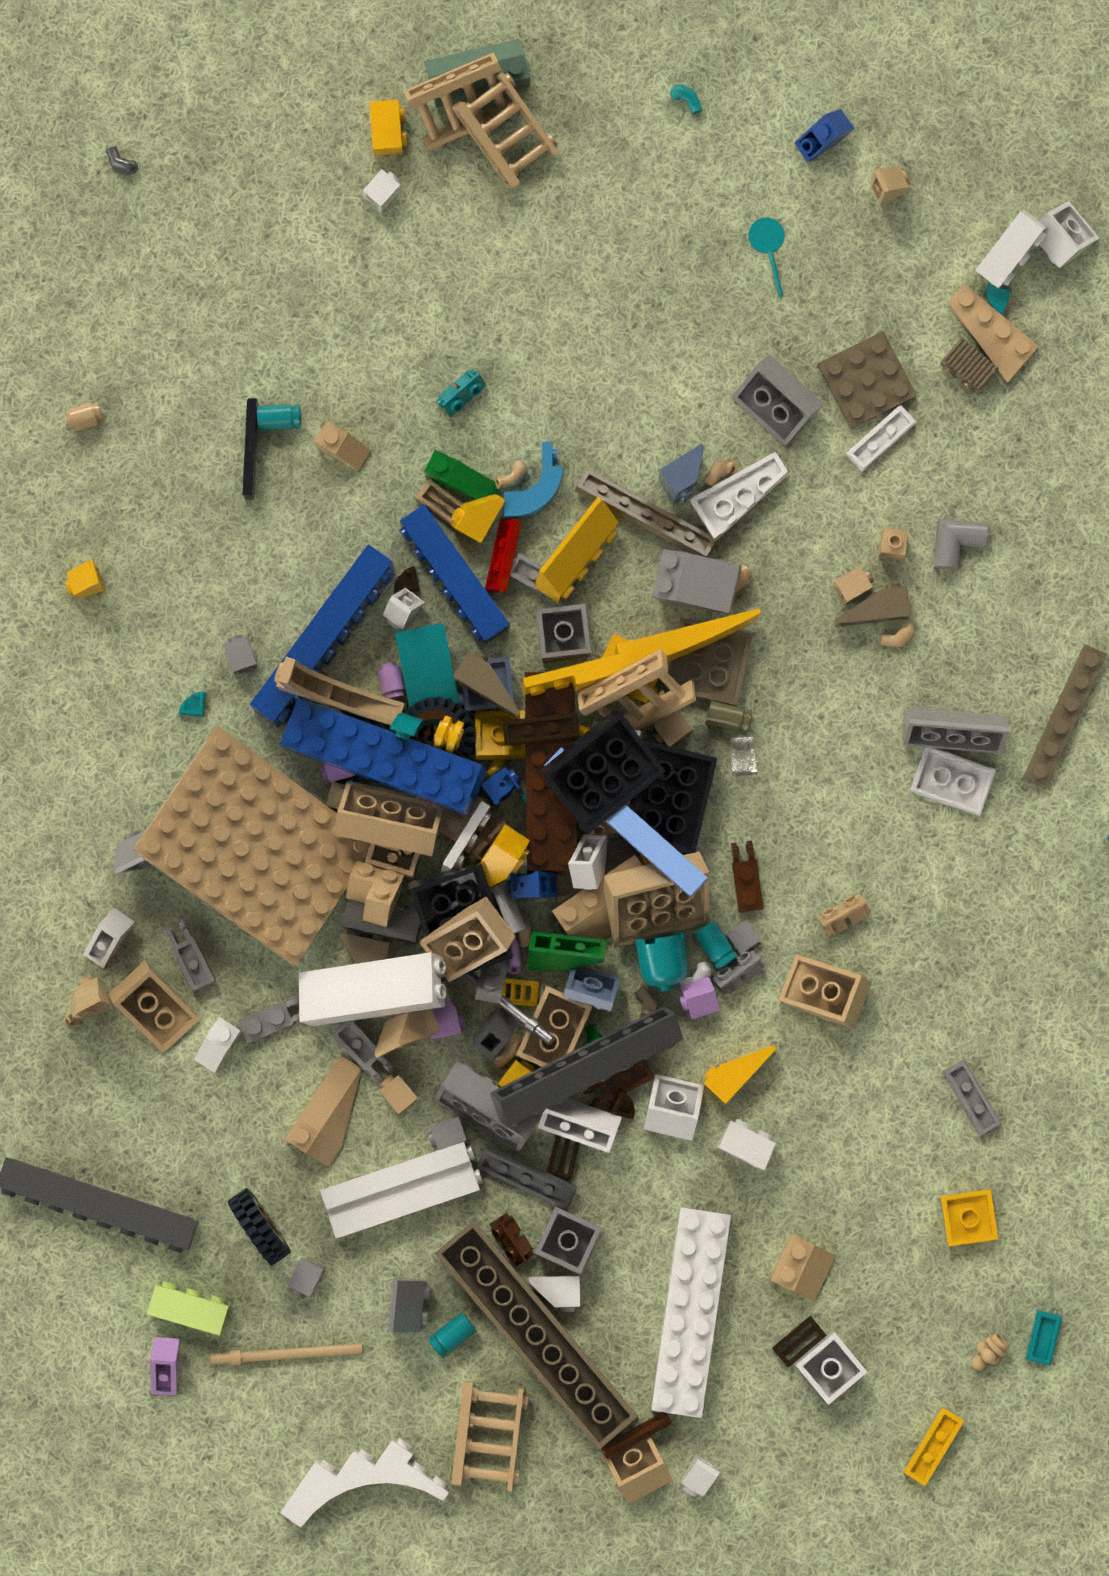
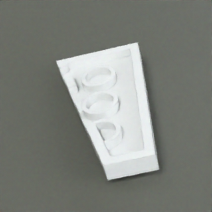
(733, 497)

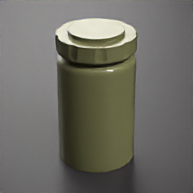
(728, 717)

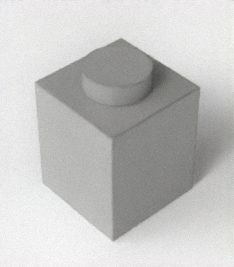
(240, 654)
(447, 1133)
(305, 1278)

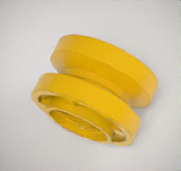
(448, 735)

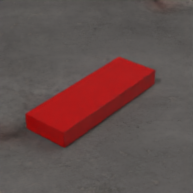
(503, 556)

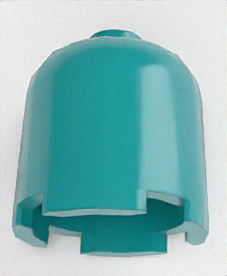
(662, 960)

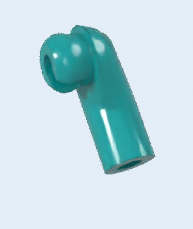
(689, 95)

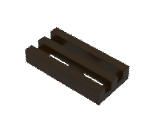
(568, 1176)
(815, 1327)

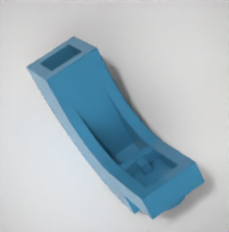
(532, 501)

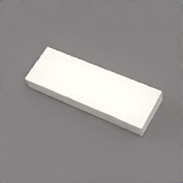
(881, 438)

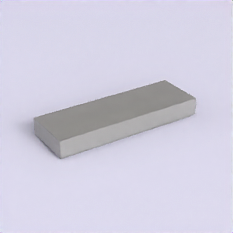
(972, 1097)

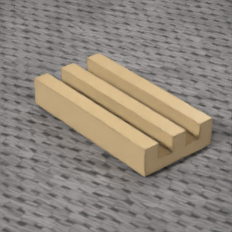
(424, 490)

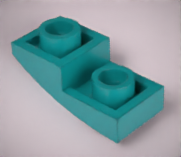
(406, 725)

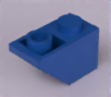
(824, 134)

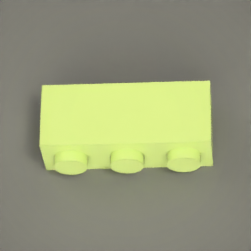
(189, 1308)

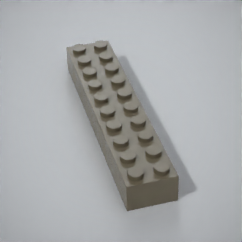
(536, 1334)

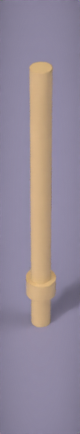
(236, 1357)

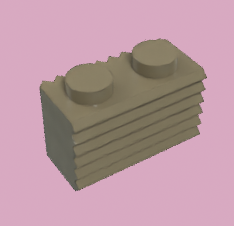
(969, 367)

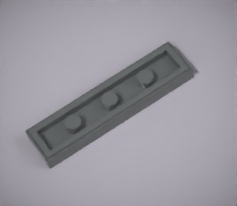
(526, 1177)

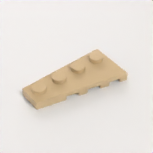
(992, 332)

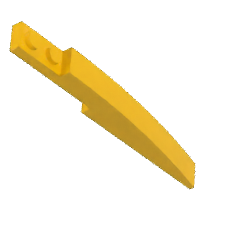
(673, 644)

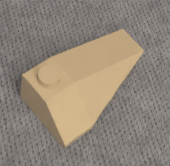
(87, 1001)
(325, 1119)

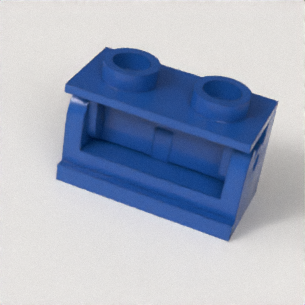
(500, 786)
(533, 886)

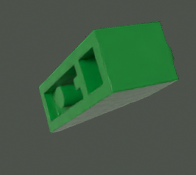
(459, 477)
(562, 952)

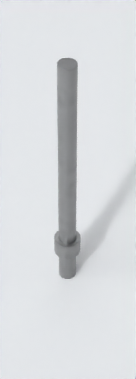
(532, 1025)

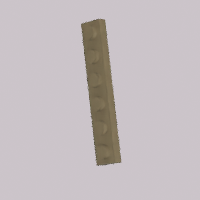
(645, 514)
(1064, 716)

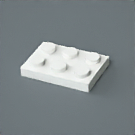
(467, 838)

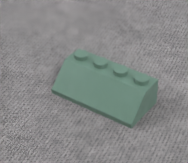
(510, 58)

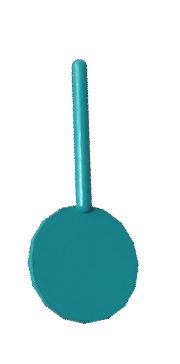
(766, 237)

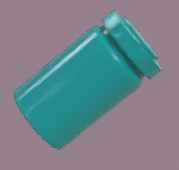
(279, 417)
(715, 944)
(452, 1335)

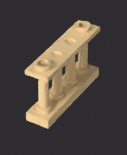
(442, 86)
(481, 132)
(636, 677)
(465, 1445)

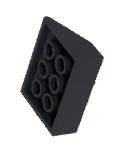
(601, 771)
(677, 798)
(447, 894)

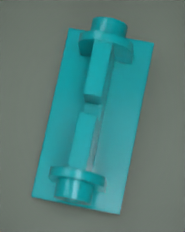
(470, 385)

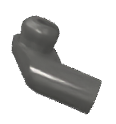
(120, 164)

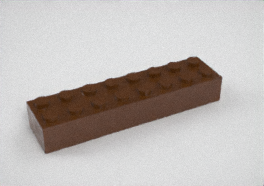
(548, 823)

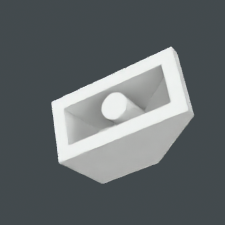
(402, 608)
(589, 862)
(108, 937)
(217, 1044)
(559, 1290)
(699, 1477)

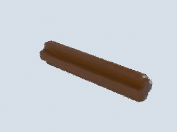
(636, 1435)

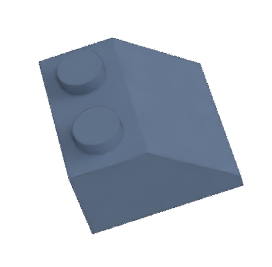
(681, 475)

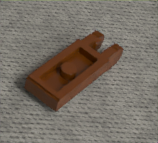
(746, 880)
(626, 1080)

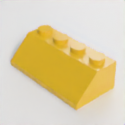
(577, 551)

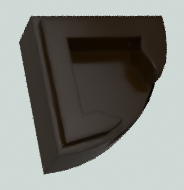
(407, 580)
(622, 1105)

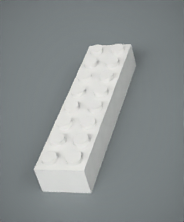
(690, 1312)

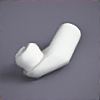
(703, 971)

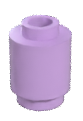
(391, 681)

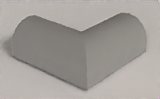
(952, 536)

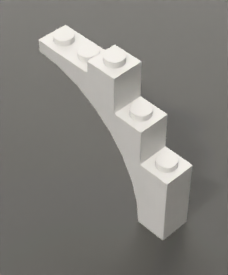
(359, 1470)

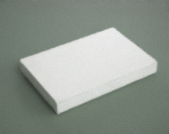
(953, 780)

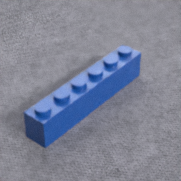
(454, 573)

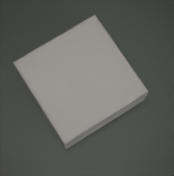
(743, 937)

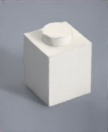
(382, 190)

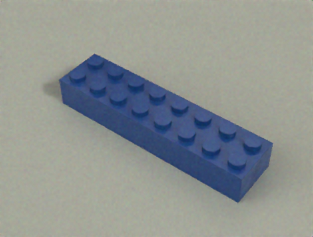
(328, 629)
(383, 757)

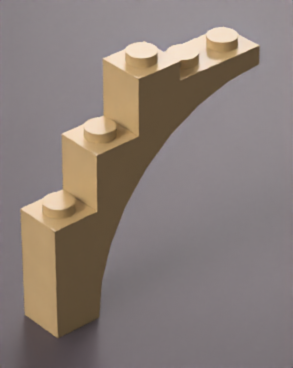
(322, 690)

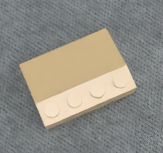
(650, 905)

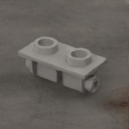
(746, 964)

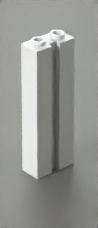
(371, 989)
(401, 1189)

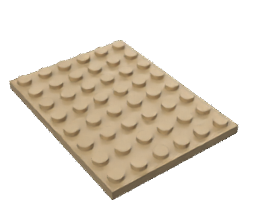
(252, 846)

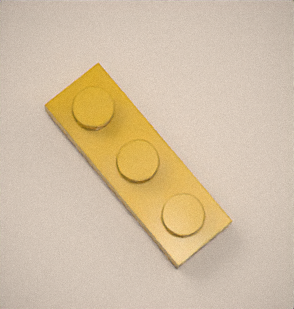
(933, 1446)

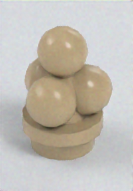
(990, 1351)

